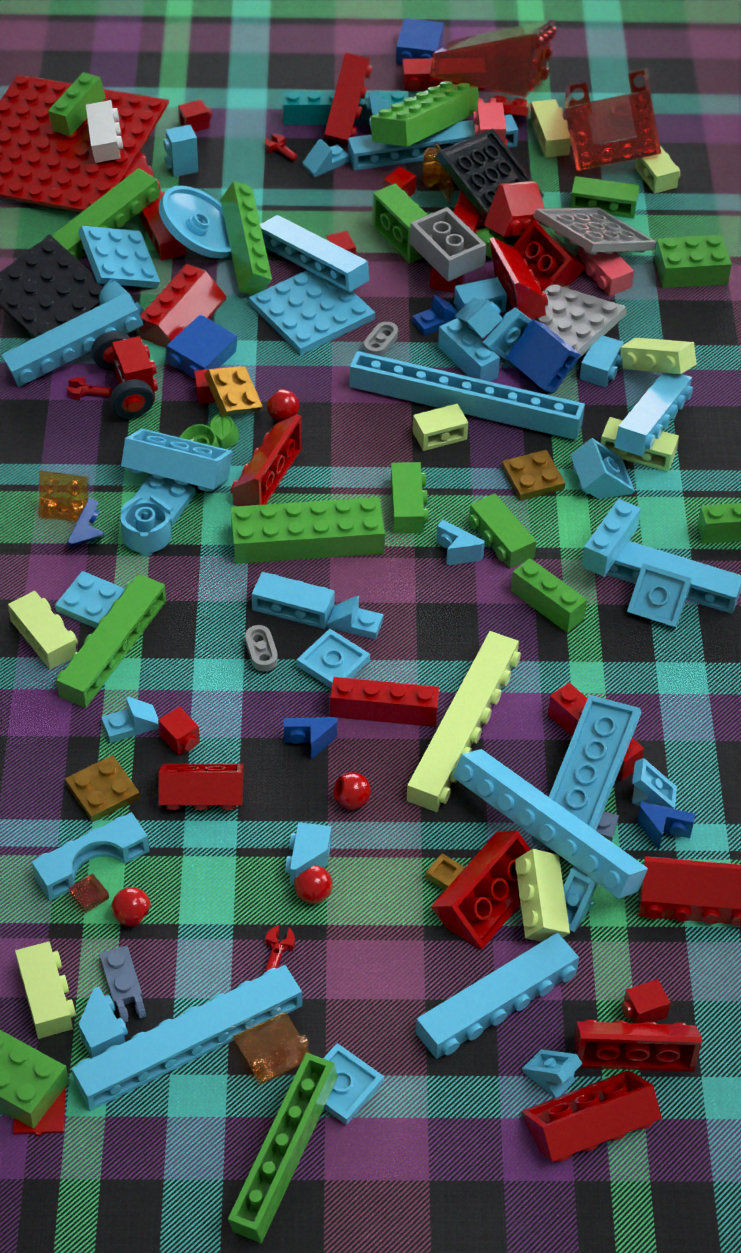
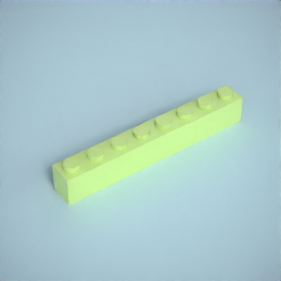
(463, 721)

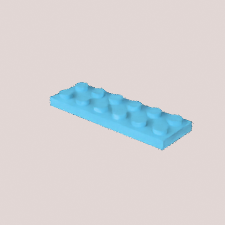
(594, 759)

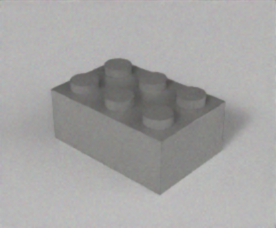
(447, 244)

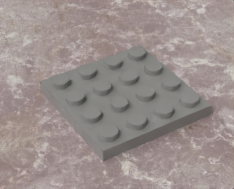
(594, 230)
(579, 317)

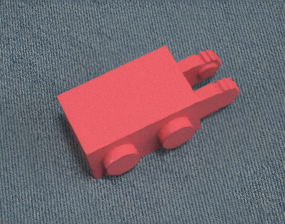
(489, 116)
(608, 271)

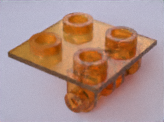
(434, 172)
(62, 495)
(272, 1047)

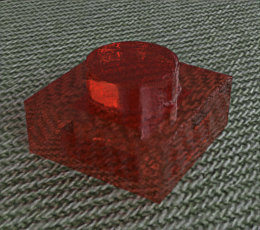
(89, 893)

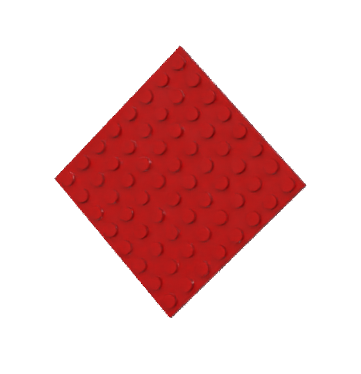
(61, 168)

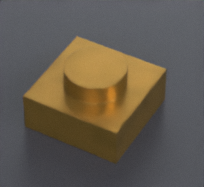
(443, 871)

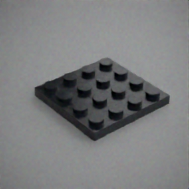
(480, 167)
(47, 288)

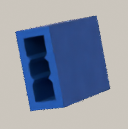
(419, 39)
(201, 346)
(543, 356)

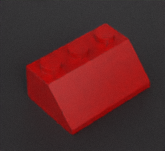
(514, 208)
(548, 257)
(201, 785)

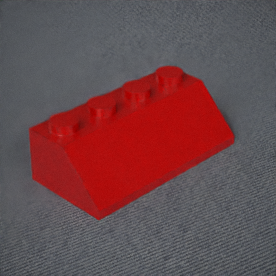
(517, 280)
(179, 303)
(268, 464)
(484, 891)
(691, 891)
(637, 1045)
(592, 1115)

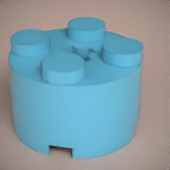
(145, 525)

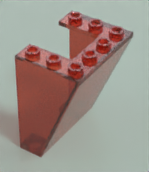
(500, 59)
(612, 127)

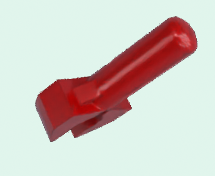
(278, 144)
(78, 388)
(278, 948)

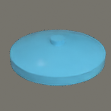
(195, 221)

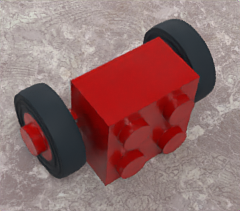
(132, 370)

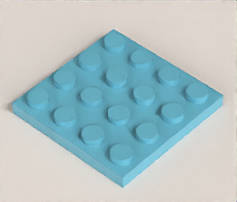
(310, 310)

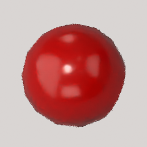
(283, 405)
(352, 791)
(313, 885)
(130, 906)

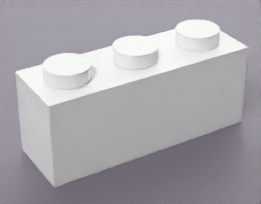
(104, 131)

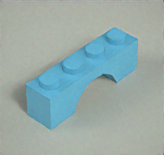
(120, 840)

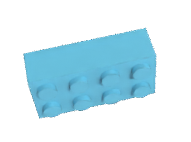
(176, 459)

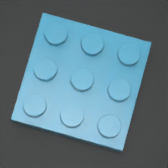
(119, 256)

